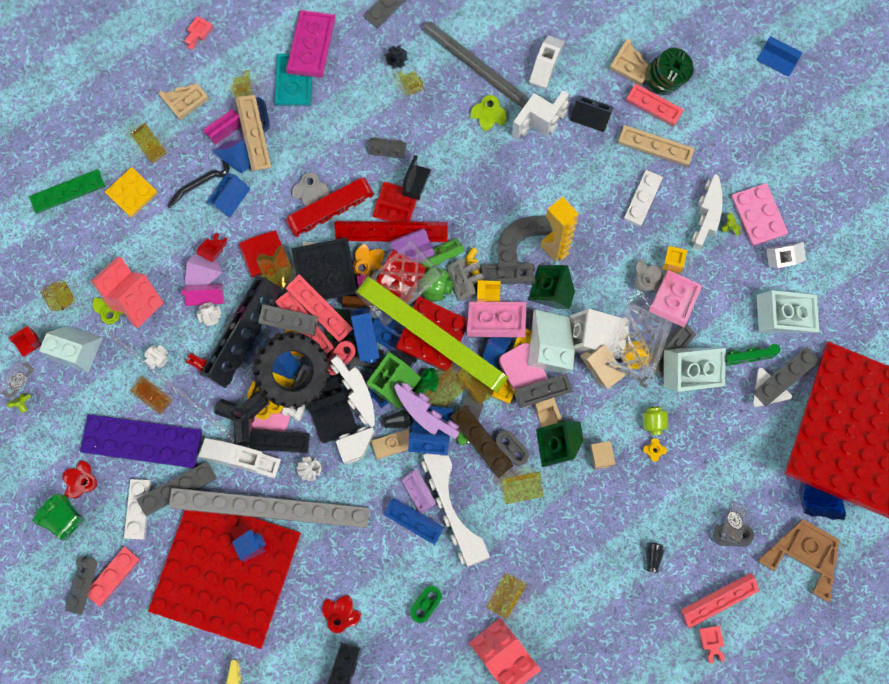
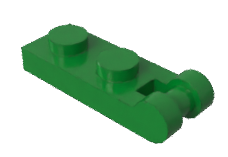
(752, 355)

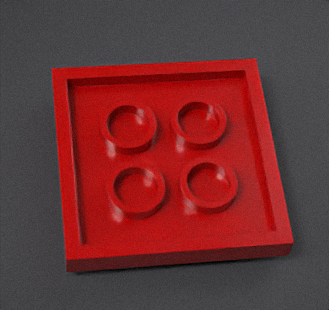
(448, 321)

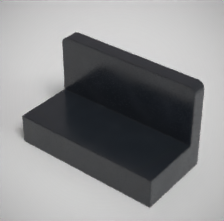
(591, 113)
(415, 180)

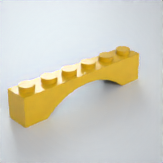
(563, 222)

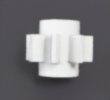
(209, 314)
(156, 356)
(309, 468)

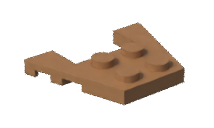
(811, 548)

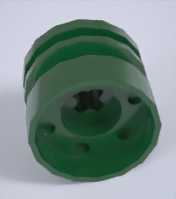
(669, 71)

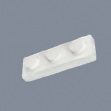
(643, 198)
(135, 519)

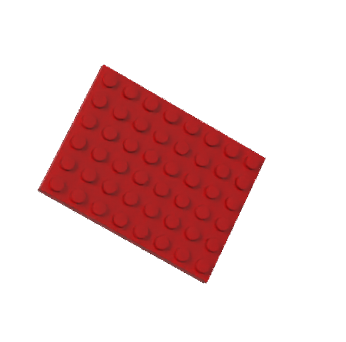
(846, 431)

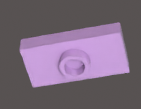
(418, 491)

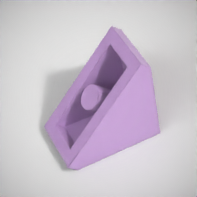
(201, 271)

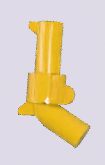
(470, 260)

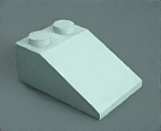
(787, 312)
(551, 342)
(694, 368)

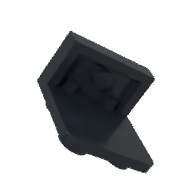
(332, 416)

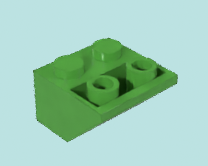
(387, 375)

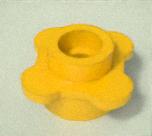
(655, 455)

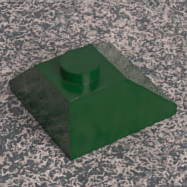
(553, 287)
(559, 442)

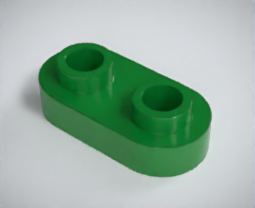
(425, 604)

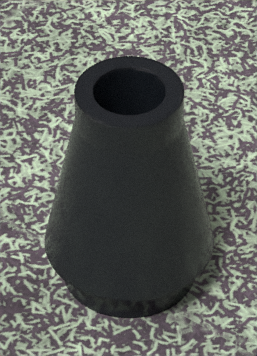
(400, 419)
(654, 555)

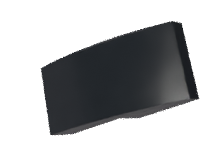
(333, 385)

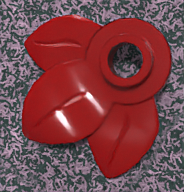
(76, 480)
(342, 611)

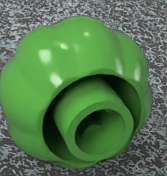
(440, 287)

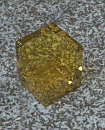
(410, 82)
(243, 85)
(58, 296)

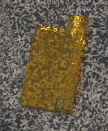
(275, 267)
(476, 388)
(447, 391)
(522, 488)
(506, 596)

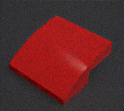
(393, 205)
(262, 244)
(396, 266)

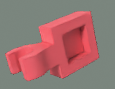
(198, 30)

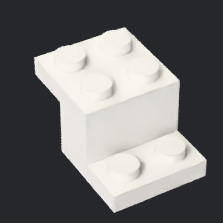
(540, 115)

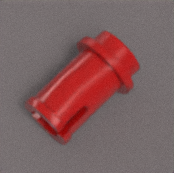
(197, 363)

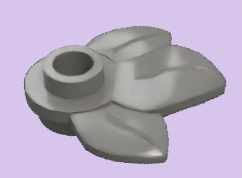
(312, 192)
(647, 277)

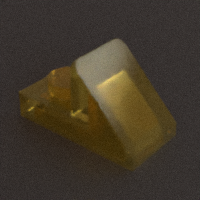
(148, 143)

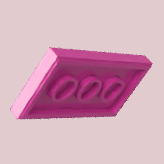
(311, 44)

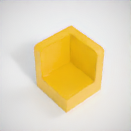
(674, 259)
(488, 291)

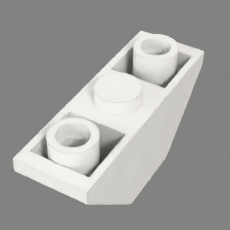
(546, 61)

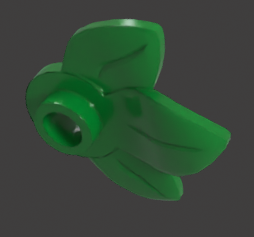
(428, 381)

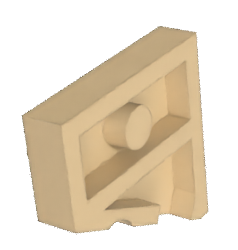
(630, 64)
(184, 99)

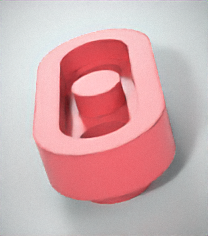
(345, 357)

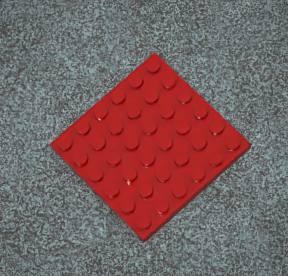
(215, 590)

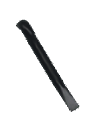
(197, 182)

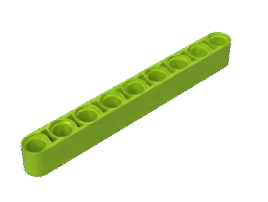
(432, 334)

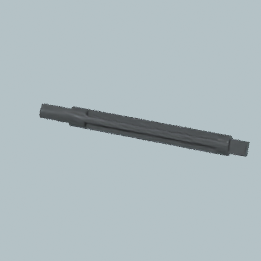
(476, 64)

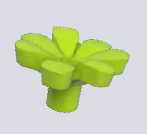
(731, 225)
(19, 402)

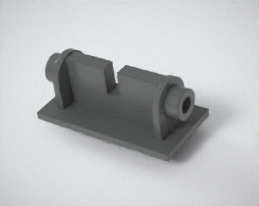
(380, 147)

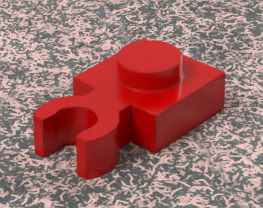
(211, 248)

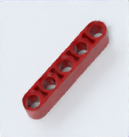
(329, 206)

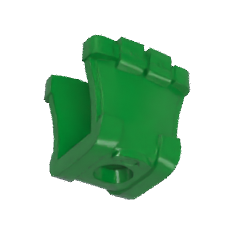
(58, 517)

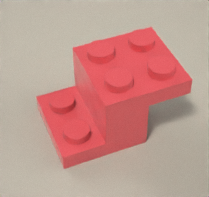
(127, 292)
(504, 654)

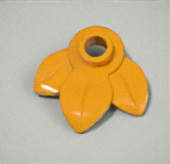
(370, 259)

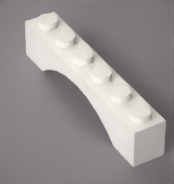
(471, 546)

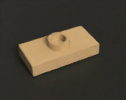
(391, 444)

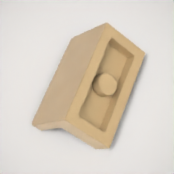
(603, 374)

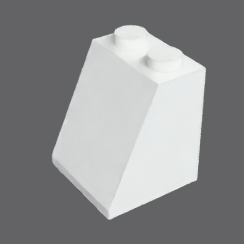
(594, 329)

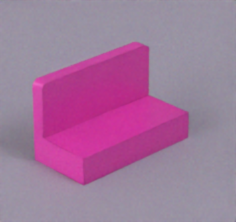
(223, 127)
(203, 294)

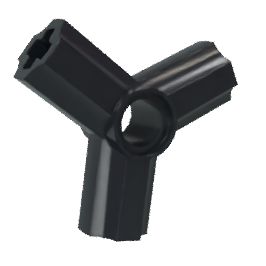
(243, 424)

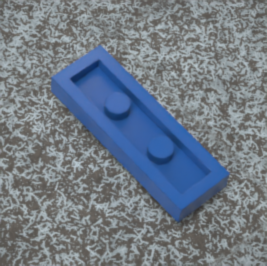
(413, 521)

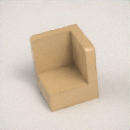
(548, 412)
(602, 455)

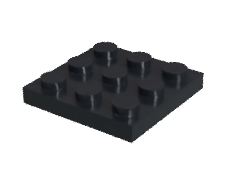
(327, 267)

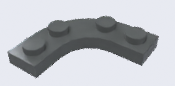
(514, 234)

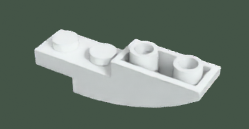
(711, 208)
(360, 395)
(239, 457)

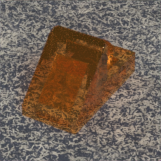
(151, 395)

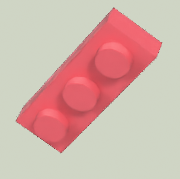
(654, 105)
(112, 576)

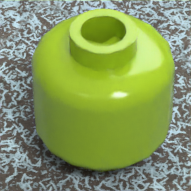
(655, 420)

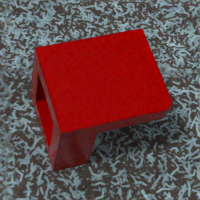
(26, 341)

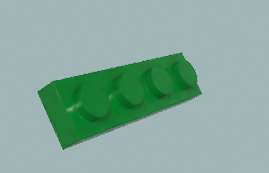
(67, 191)

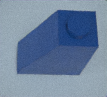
(365, 335)

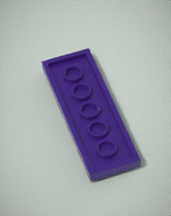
(141, 441)

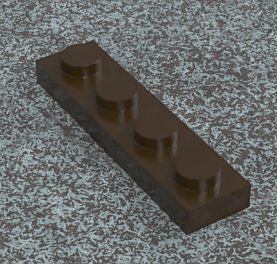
(481, 441)

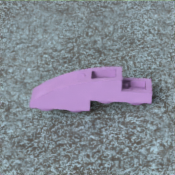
(418, 407)

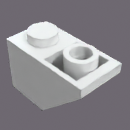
(786, 255)
(355, 446)

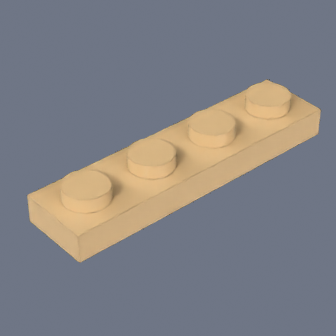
(253, 133)
(656, 146)

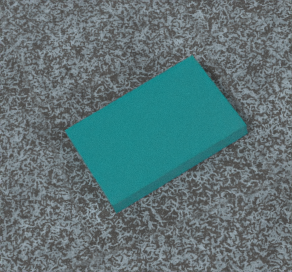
(291, 88)

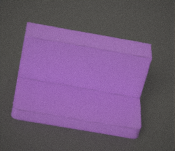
(419, 238)

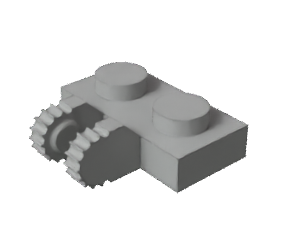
(462, 280)

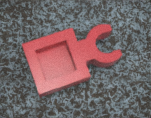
(712, 639)

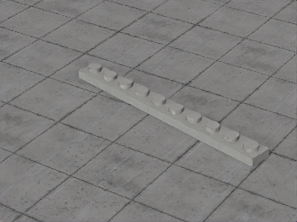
(269, 508)

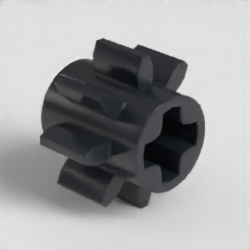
(396, 56)

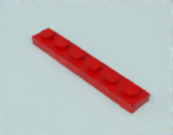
(387, 231)

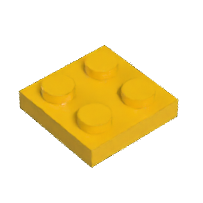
(131, 192)

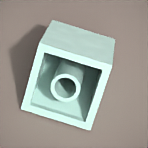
(71, 347)

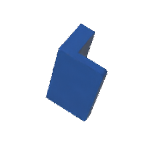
(779, 56)
(228, 194)

